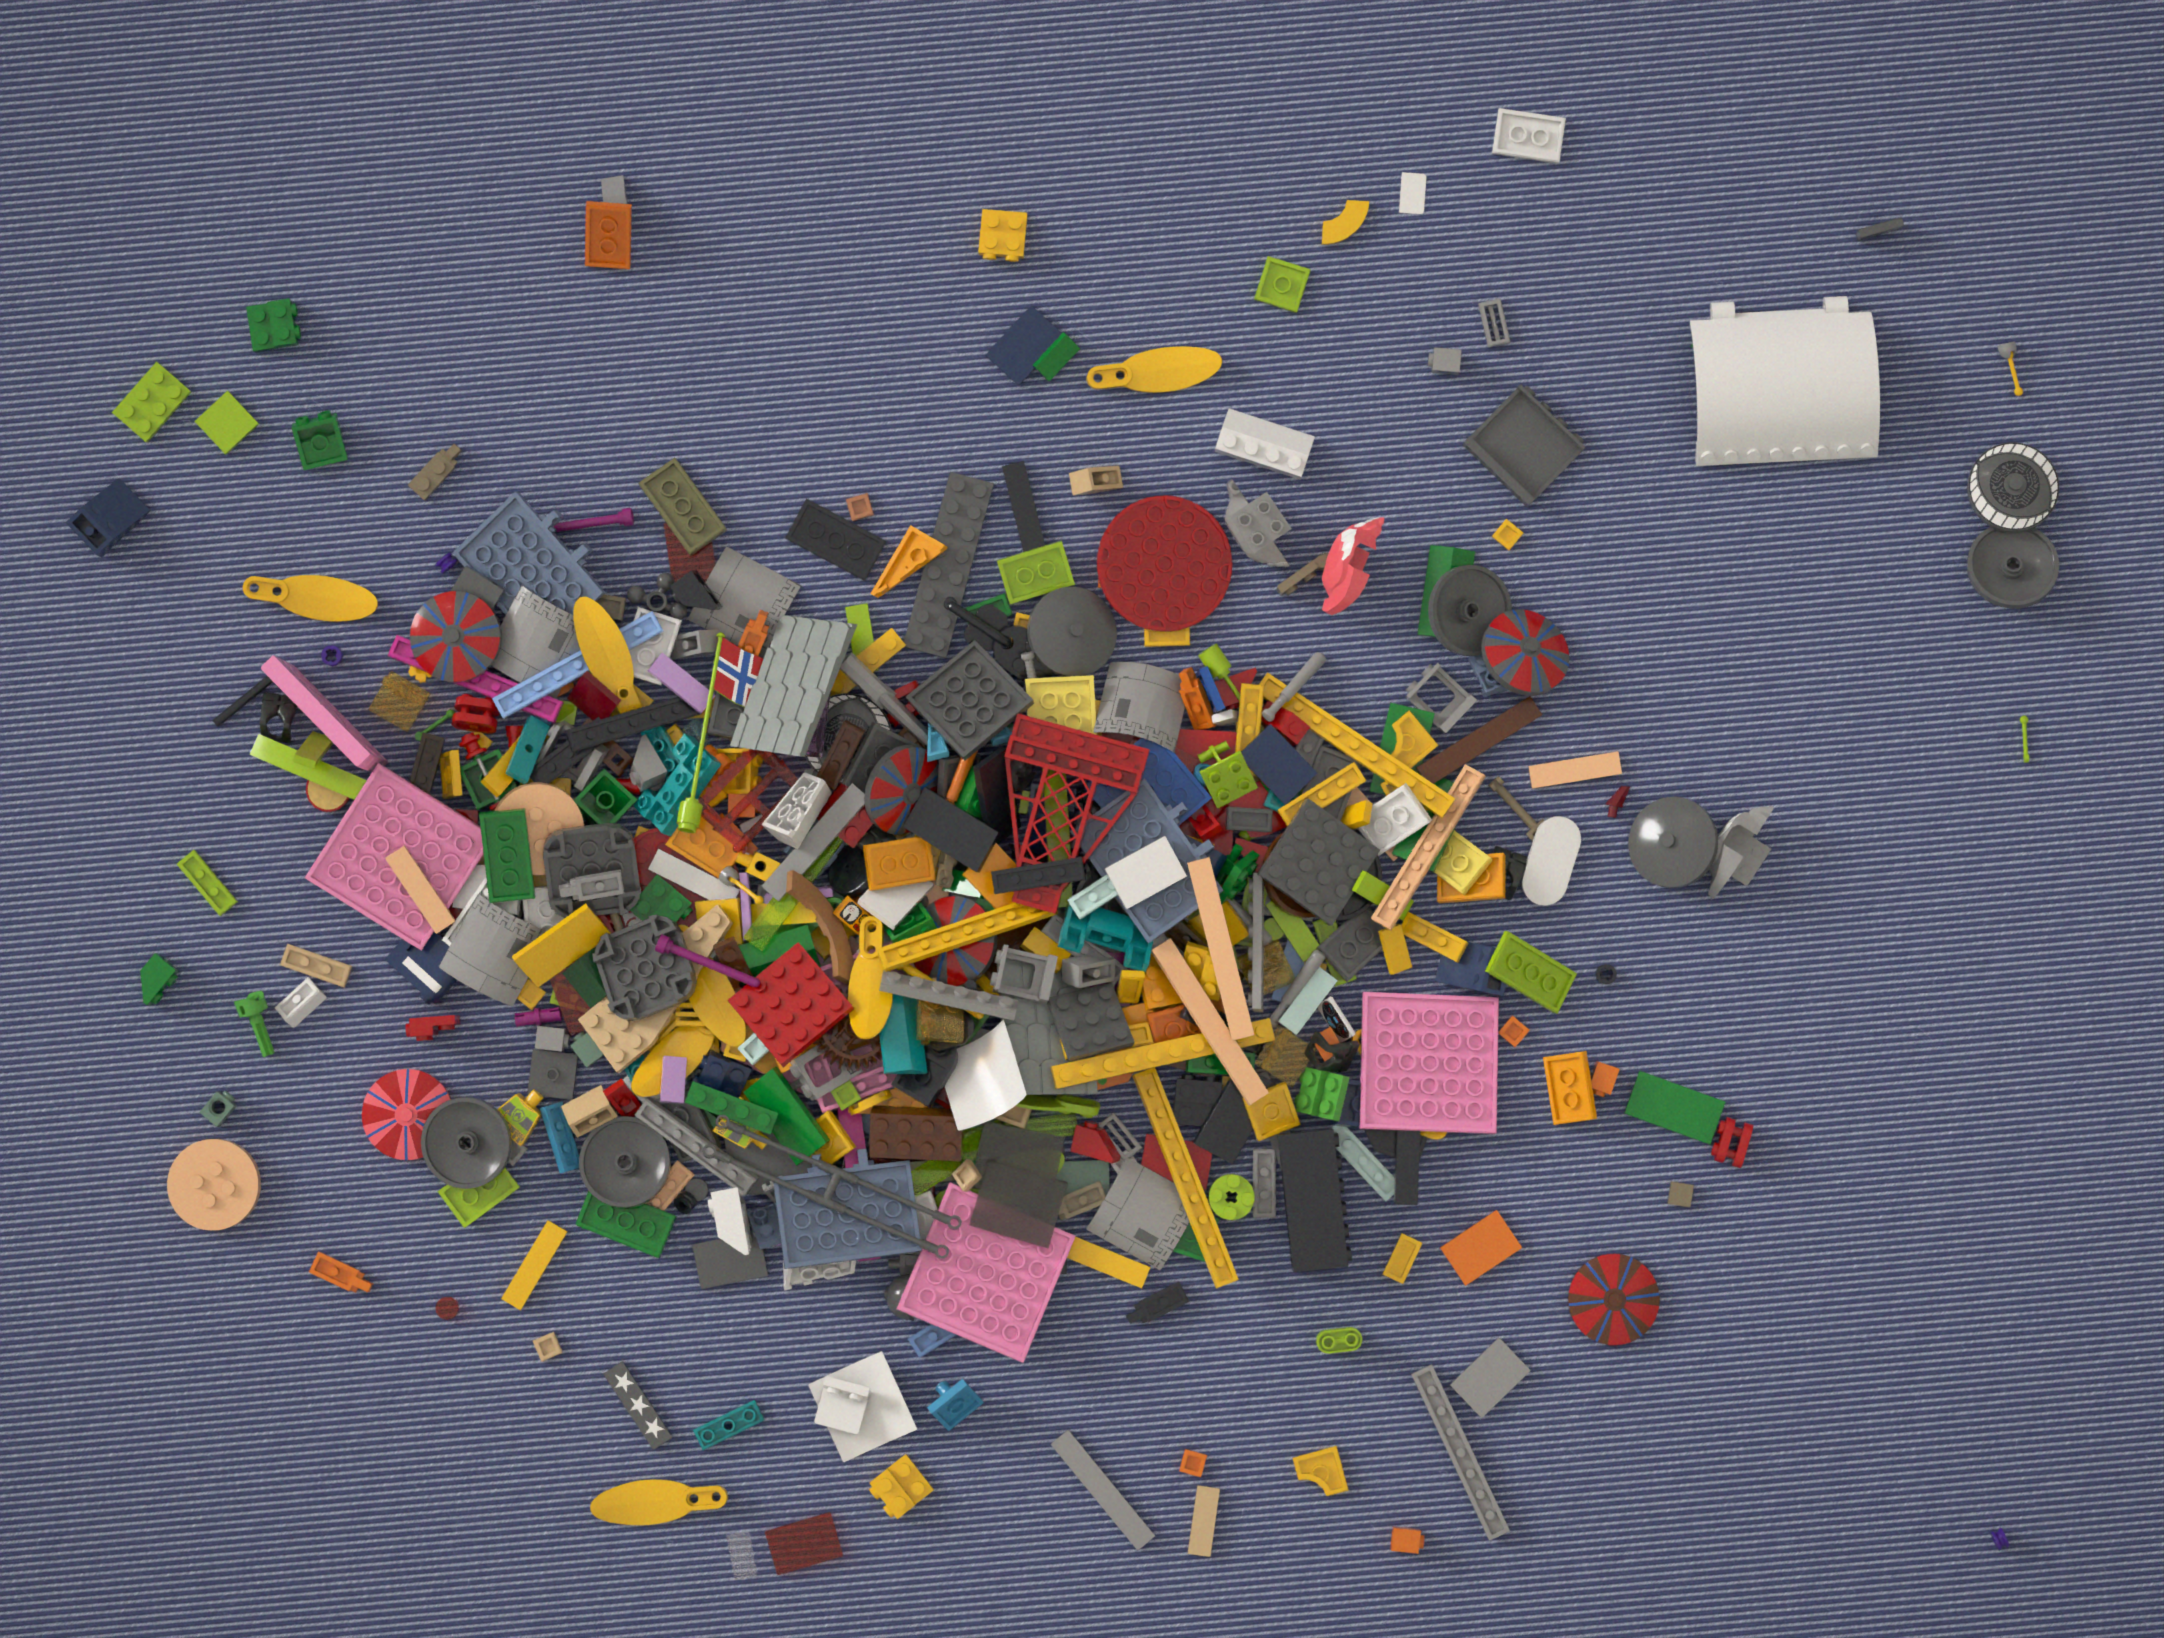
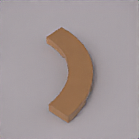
(831, 926)

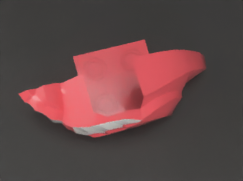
(1345, 563)

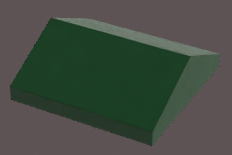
(586, 979)

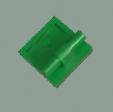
(1237, 873)

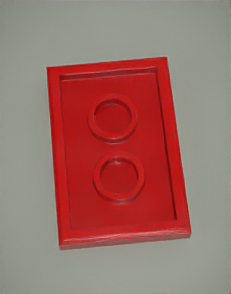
(1155, 1161)

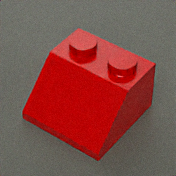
(857, 826)

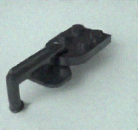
(992, 632)
(940, 1065)

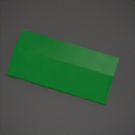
(1439, 562)
(778, 945)

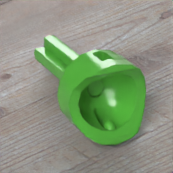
(252, 1008)

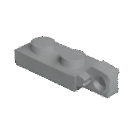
(593, 886)

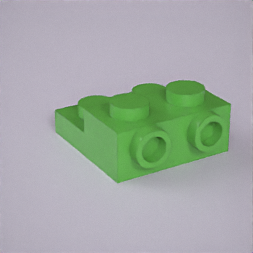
(1321, 1094)

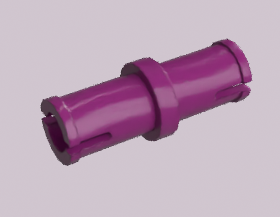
(538, 1016)

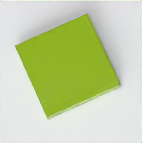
(1282, 284)
(226, 422)

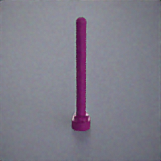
(623, 517)
(666, 945)

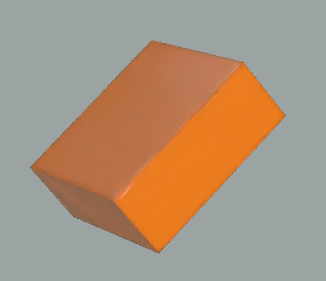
(1513, 1031)
(1192, 1462)

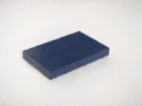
(1023, 345)
(1277, 764)

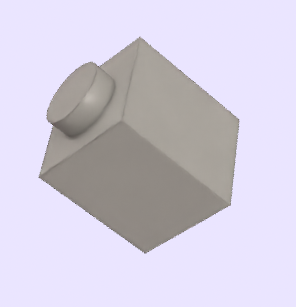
(1445, 361)
(551, 1038)

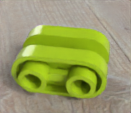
(1339, 1340)

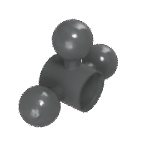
(637, 594)

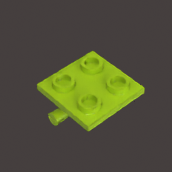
(1228, 777)

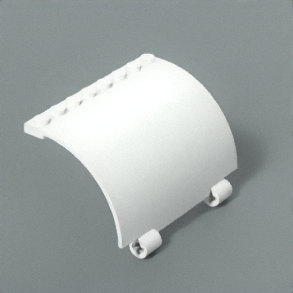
(1786, 385)

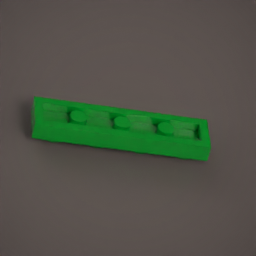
(731, 1106)

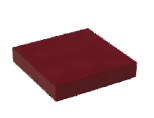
(593, 697)

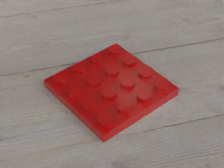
(791, 1004)

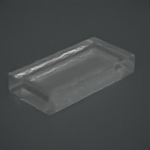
(742, 1555)

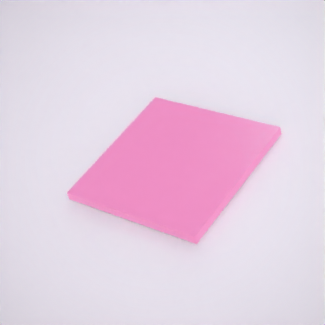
(380, 821)
(1429, 1063)
(988, 1283)

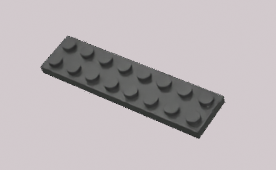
(947, 574)

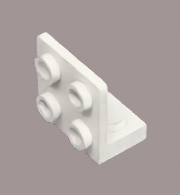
(842, 1405)

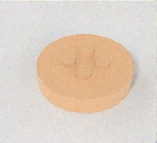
(546, 811)
(214, 1184)

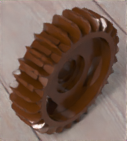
(843, 1041)

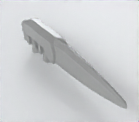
(882, 696)

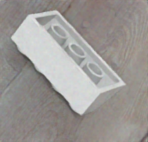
(1264, 444)

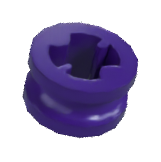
(446, 563)
(339, 655)
(1999, 1539)

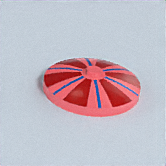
(398, 1110)

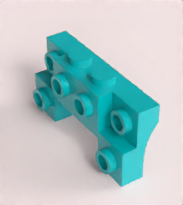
(664, 806)
(1108, 930)

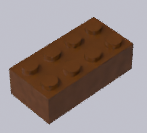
(915, 1134)

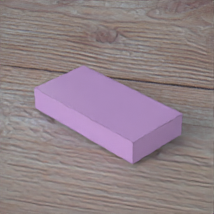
(673, 1079)

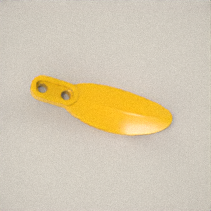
(1159, 370)
(315, 597)
(605, 651)
(869, 1004)
(713, 1008)
(681, 1042)
(654, 1501)

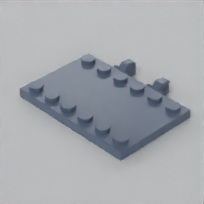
(522, 549)
(1139, 826)
(823, 1236)

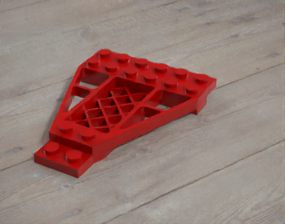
(1077, 755)

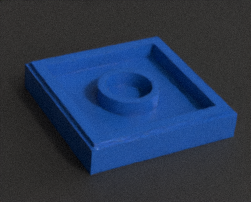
(1211, 690)

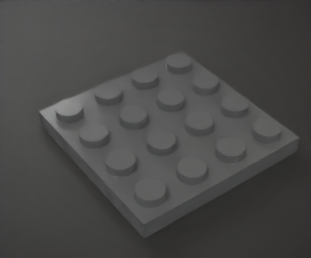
(969, 700)
(1318, 861)

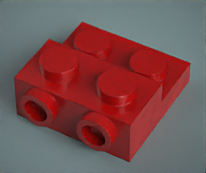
(427, 1027)

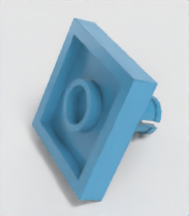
(954, 1403)

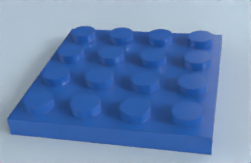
(1167, 778)

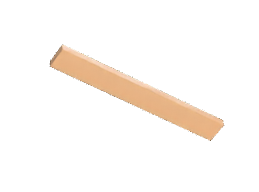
(1427, 849)
(1220, 948)
(1209, 1021)

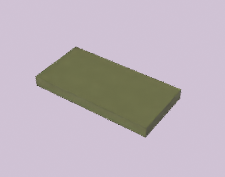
(682, 506)

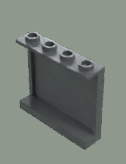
(1524, 445)

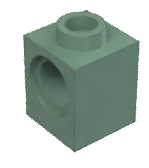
(586, 1049)
(209, 1112)

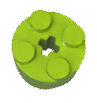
(1231, 1183)

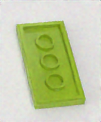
(1530, 972)

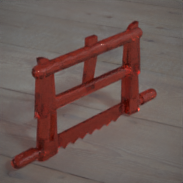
(721, 825)

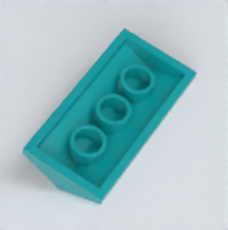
(899, 1041)

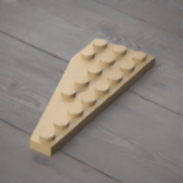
(627, 1040)

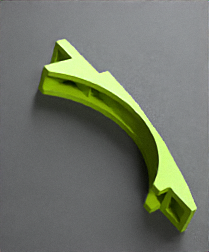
(322, 774)
(1058, 819)

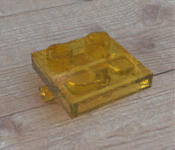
(399, 701)
(1276, 968)
(939, 1023)
(1284, 1056)

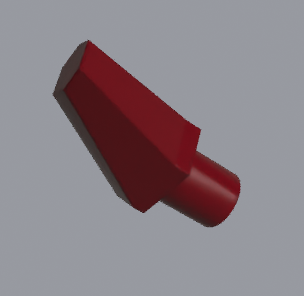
(1617, 801)

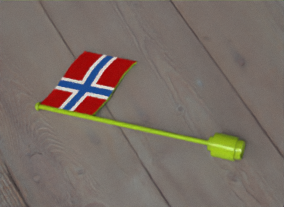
(733, 678)

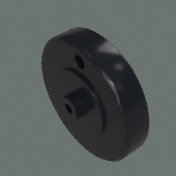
(848, 873)

